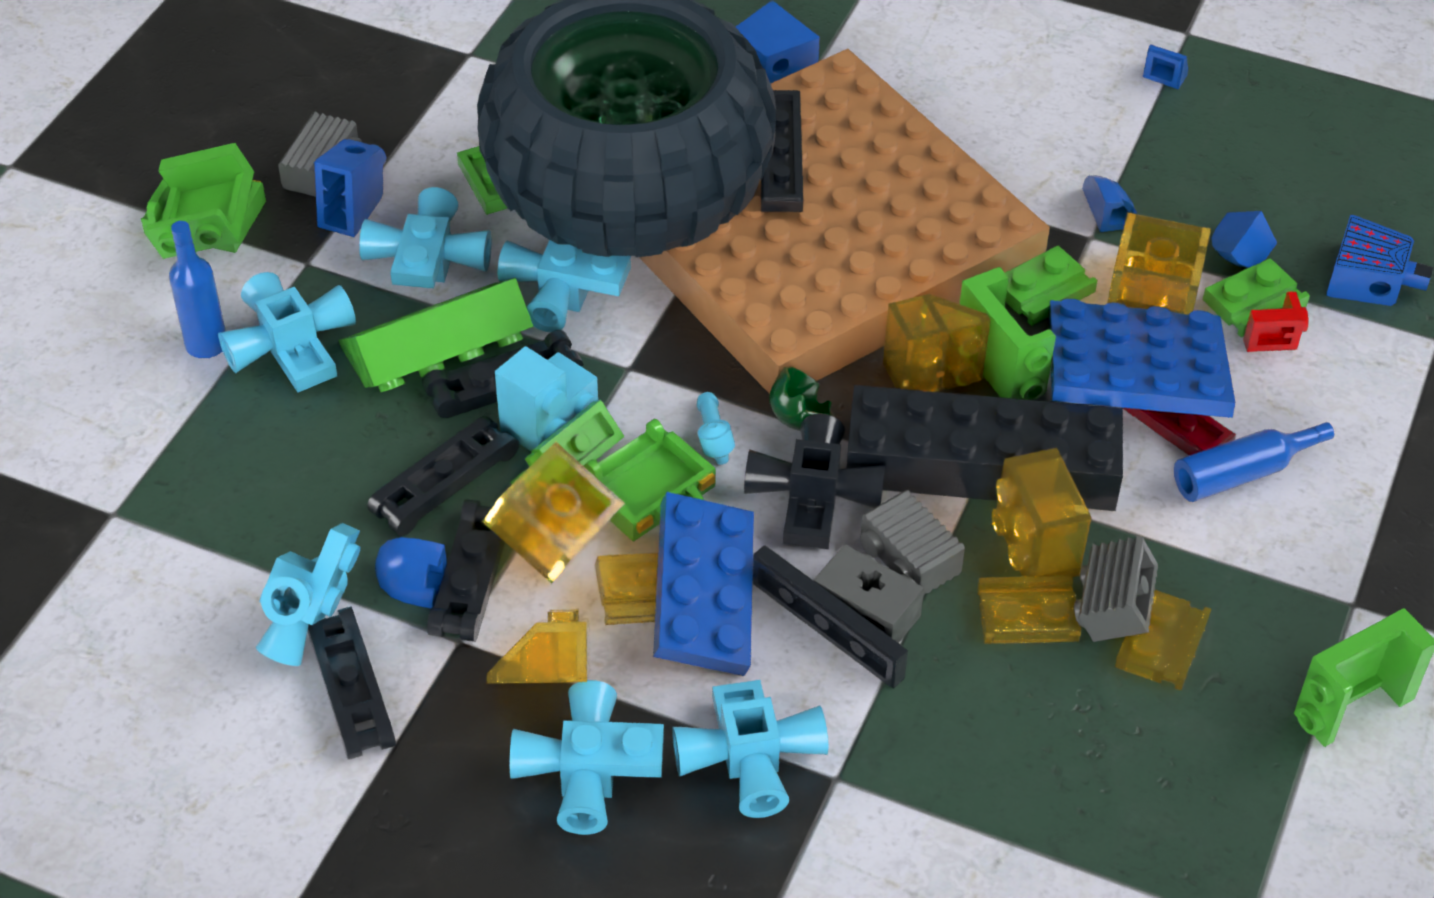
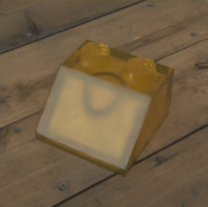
(549, 652)

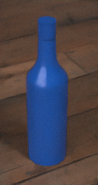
(195, 296)
(1243, 460)

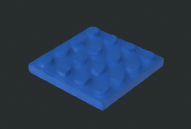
(1140, 358)

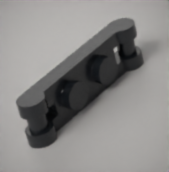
(478, 379)
(442, 474)
(467, 577)
(350, 683)

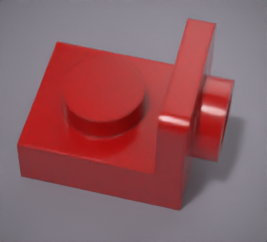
(1277, 327)

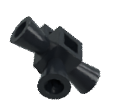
(814, 481)

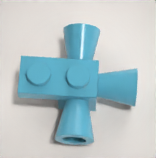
(425, 243)
(562, 278)
(288, 330)
(304, 593)
(750, 744)
(589, 755)

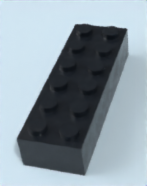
(960, 441)

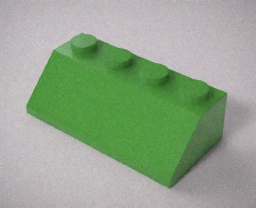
(438, 333)

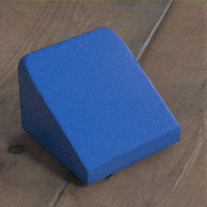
(1165, 66)

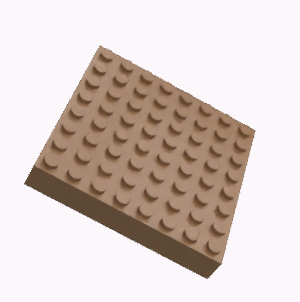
(882, 221)

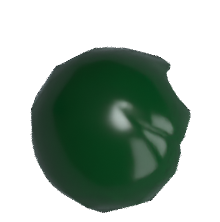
(795, 398)

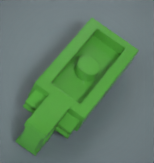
(584, 436)

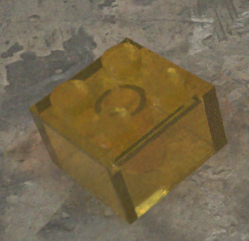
(1158, 264)
(553, 512)
(1041, 515)

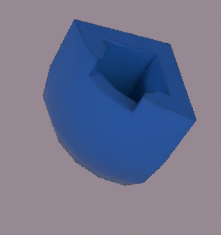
(1107, 202)
(1243, 238)
(411, 570)

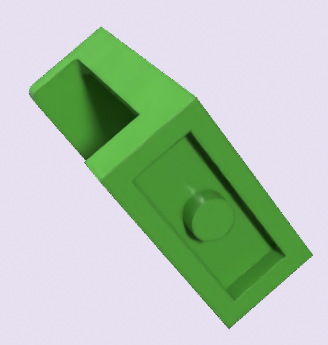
(208, 193)
(1014, 361)
(1383, 655)

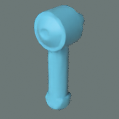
(715, 434)

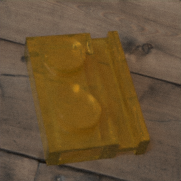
(627, 587)
(1028, 609)
(1170, 643)

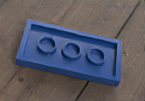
(704, 584)

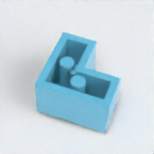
(541, 395)

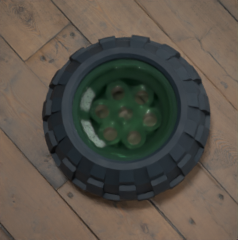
(626, 124)

